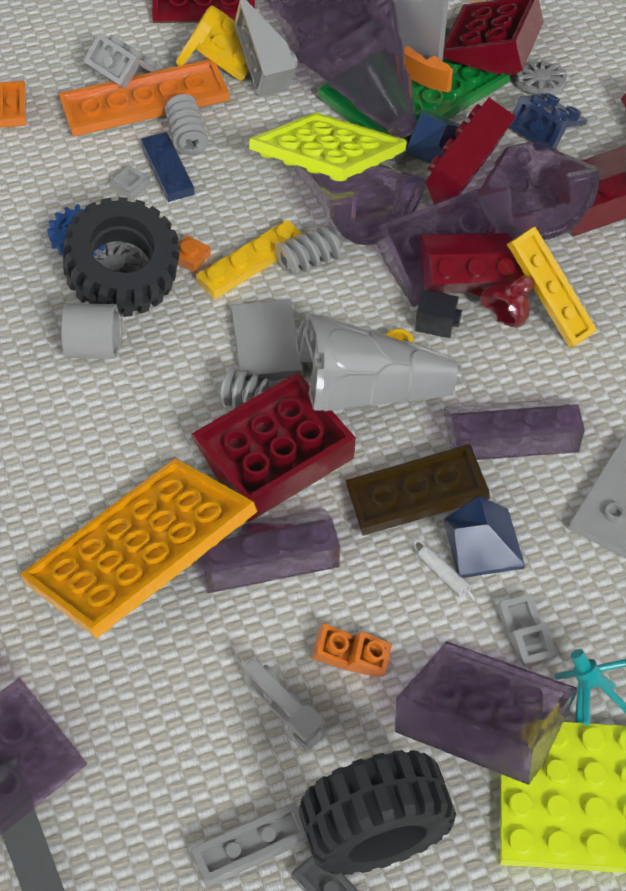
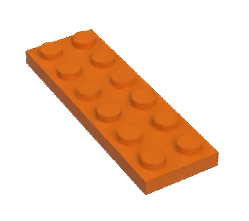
(144, 98)

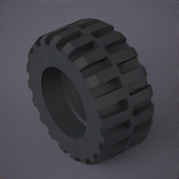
(126, 223)
(376, 812)

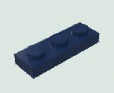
(167, 167)

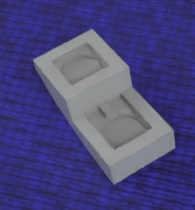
(525, 630)

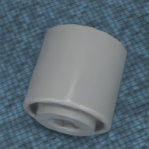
(91, 331)

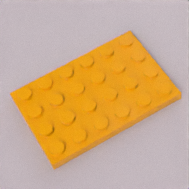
(137, 546)

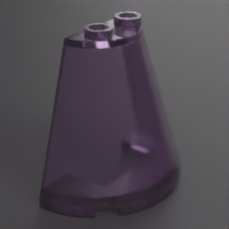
(364, 199)

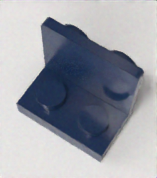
(544, 118)

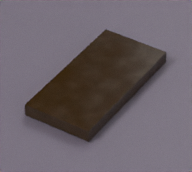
(416, 489)

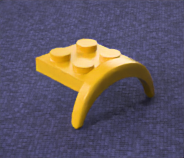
(218, 41)

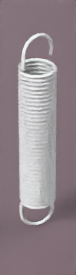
(444, 571)

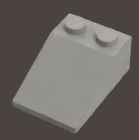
(265, 51)

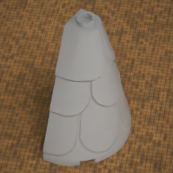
(368, 367)

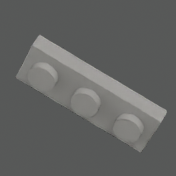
(249, 844)

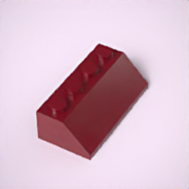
(469, 151)
(467, 262)

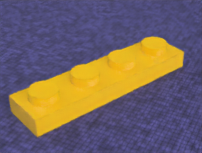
(245, 261)
(552, 287)

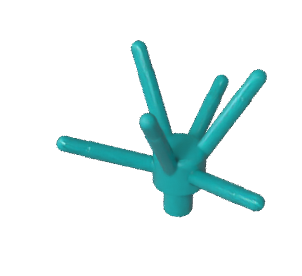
(590, 676)

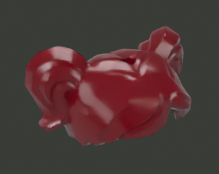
(509, 301)

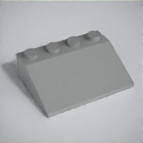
(423, 25)

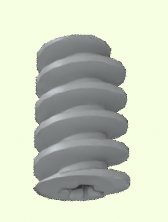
(186, 124)
(308, 248)
(239, 390)

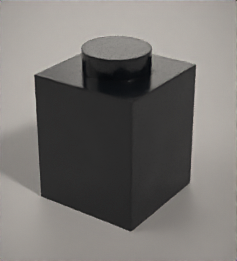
(437, 314)

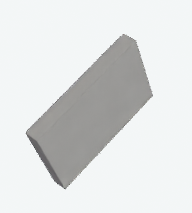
(266, 339)

